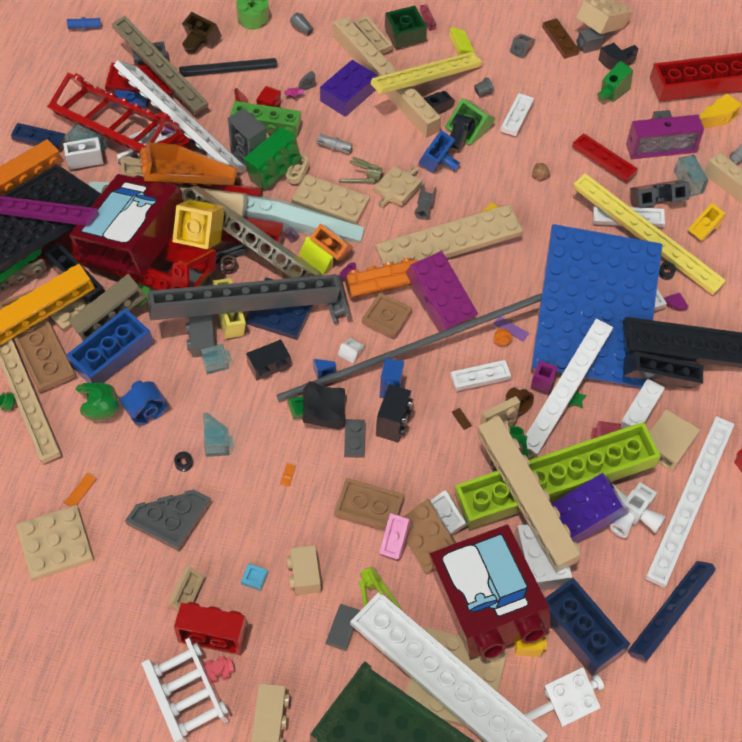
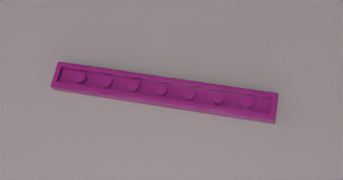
(47, 211)

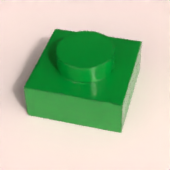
(296, 407)

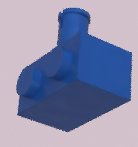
(438, 153)

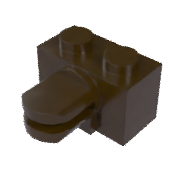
(199, 32)

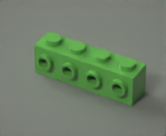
(272, 117)

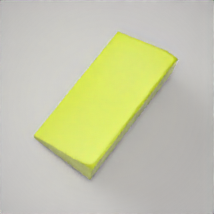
(460, 41)
(316, 256)

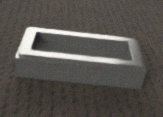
(341, 629)

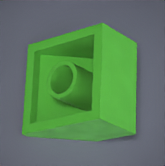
(483, 119)

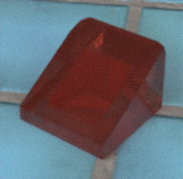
(239, 96)

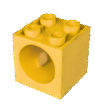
(198, 224)

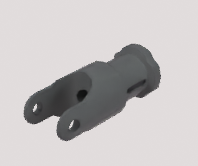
(424, 203)

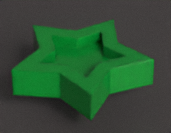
(577, 400)

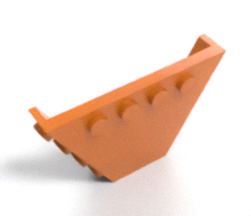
(180, 165)

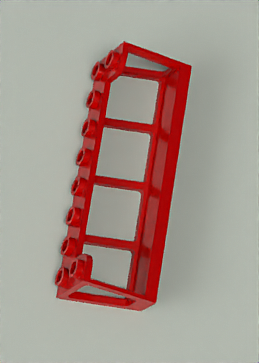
(162, 119)
(179, 276)

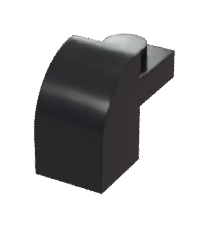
(612, 54)

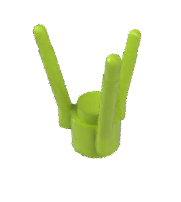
(372, 580)

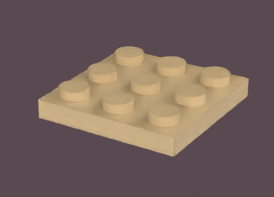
(54, 543)

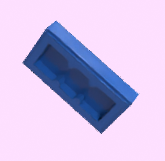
(132, 97)

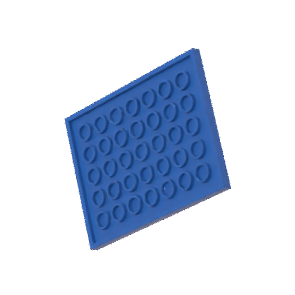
(588, 280)

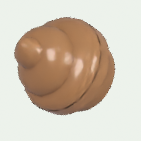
(540, 171)

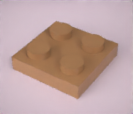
(387, 315)

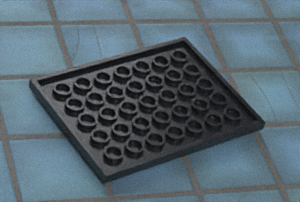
(25, 235)

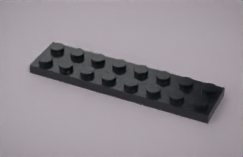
(683, 342)

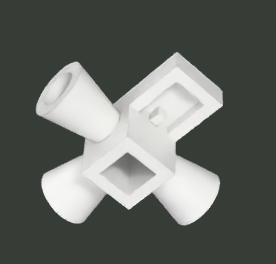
(637, 505)

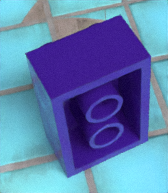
(347, 88)
(590, 507)

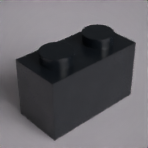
(268, 360)

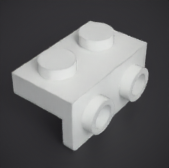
(449, 512)

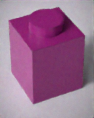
(544, 377)

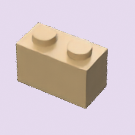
(304, 569)

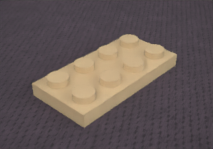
(330, 199)

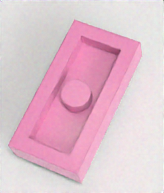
(395, 536)

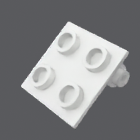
(572, 696)

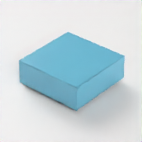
(254, 577)

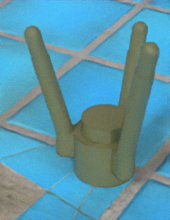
(373, 172)

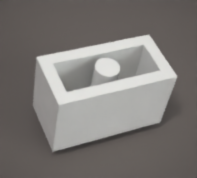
(83, 153)

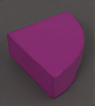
(352, 266)
(676, 301)

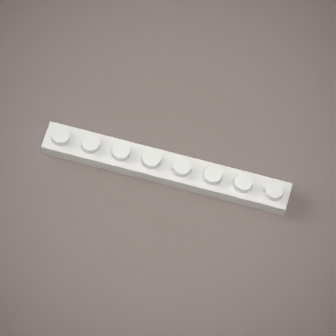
(567, 385)

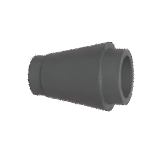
(301, 23)

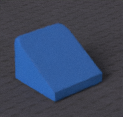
(323, 367)

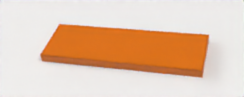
(80, 490)

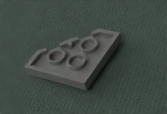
(169, 517)

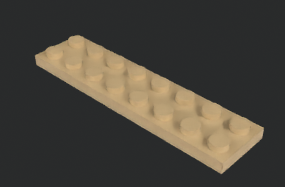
(453, 237)

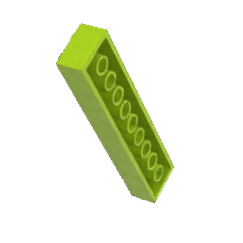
(561, 472)

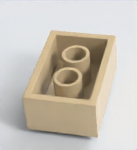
(604, 15)

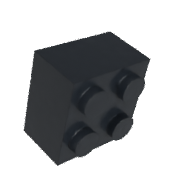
(394, 413)

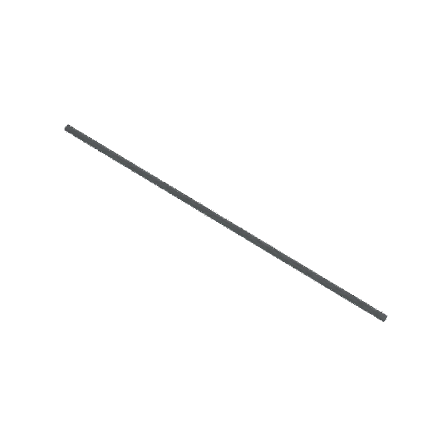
(413, 346)

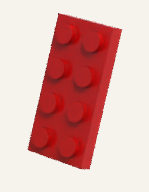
(117, 82)

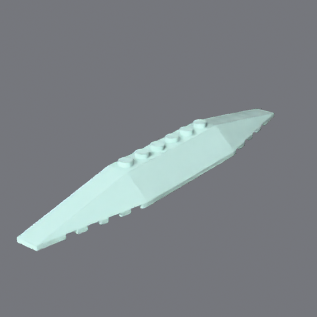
(292, 215)

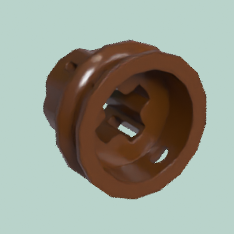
(524, 396)

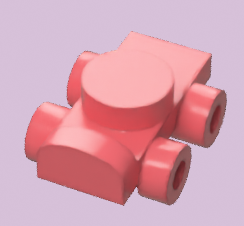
(219, 667)

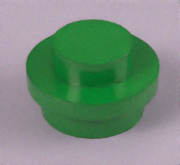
(7, 401)

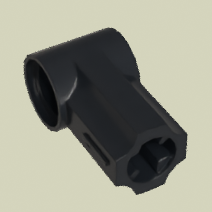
(461, 127)

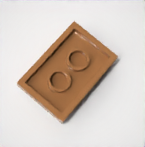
(367, 504)
(427, 533)

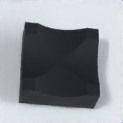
(323, 405)

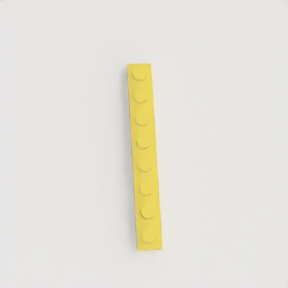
(425, 72)

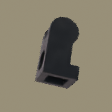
(440, 101)

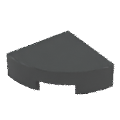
(307, 81)

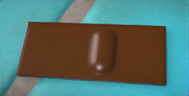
(461, 418)

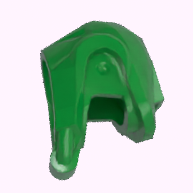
(101, 401)

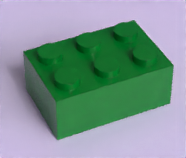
(272, 158)

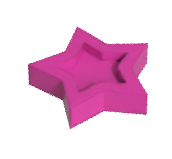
(294, 91)

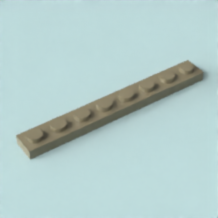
(160, 65)

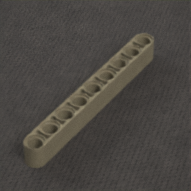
(261, 238)

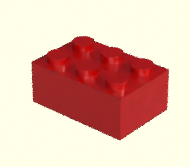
(211, 627)

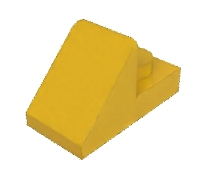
(707, 221)

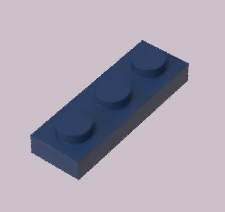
(36, 135)

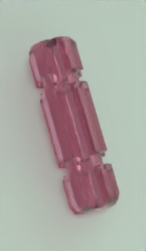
(428, 17)

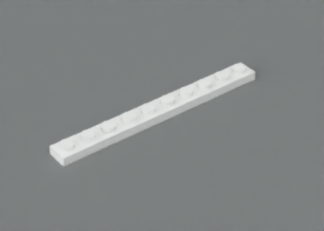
(689, 503)

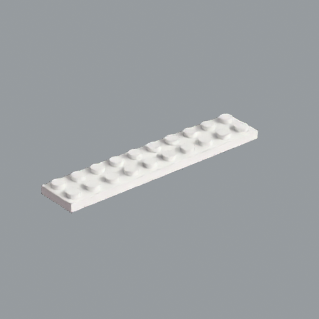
(187, 123)
(443, 674)

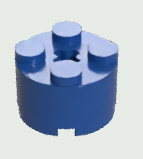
(144, 402)

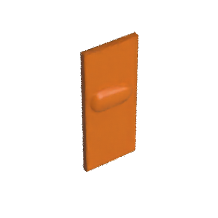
(288, 475)

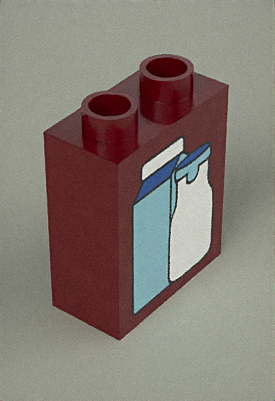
(131, 224)
(491, 592)

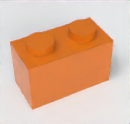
(331, 242)

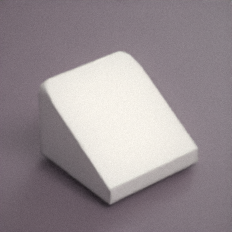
(351, 350)

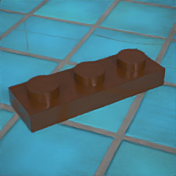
(560, 38)

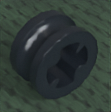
(667, 266)
(178, 464)

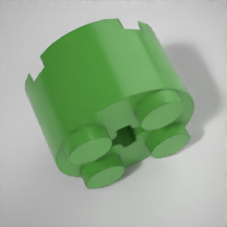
(252, 13)

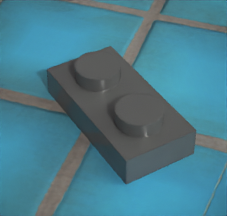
(354, 438)

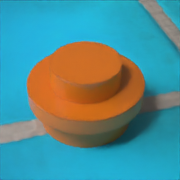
(502, 337)

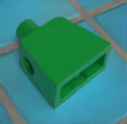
(616, 82)

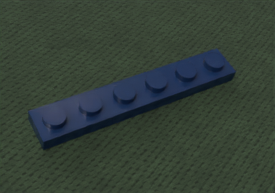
(671, 610)

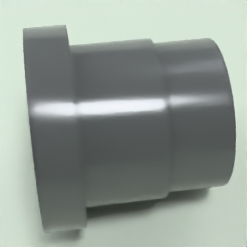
(484, 87)

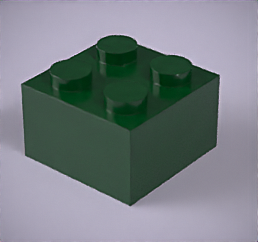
(405, 26)

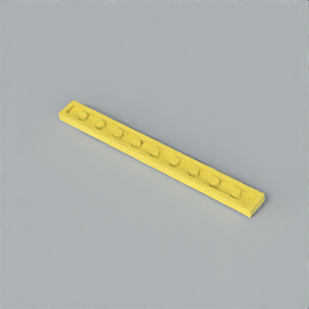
(646, 231)

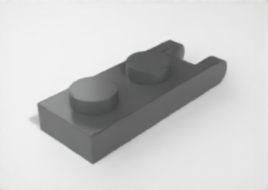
(341, 305)

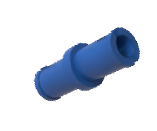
(83, 23)

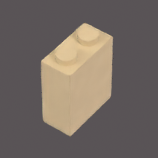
(673, 438)

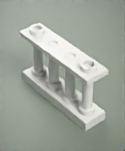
(163, 691)

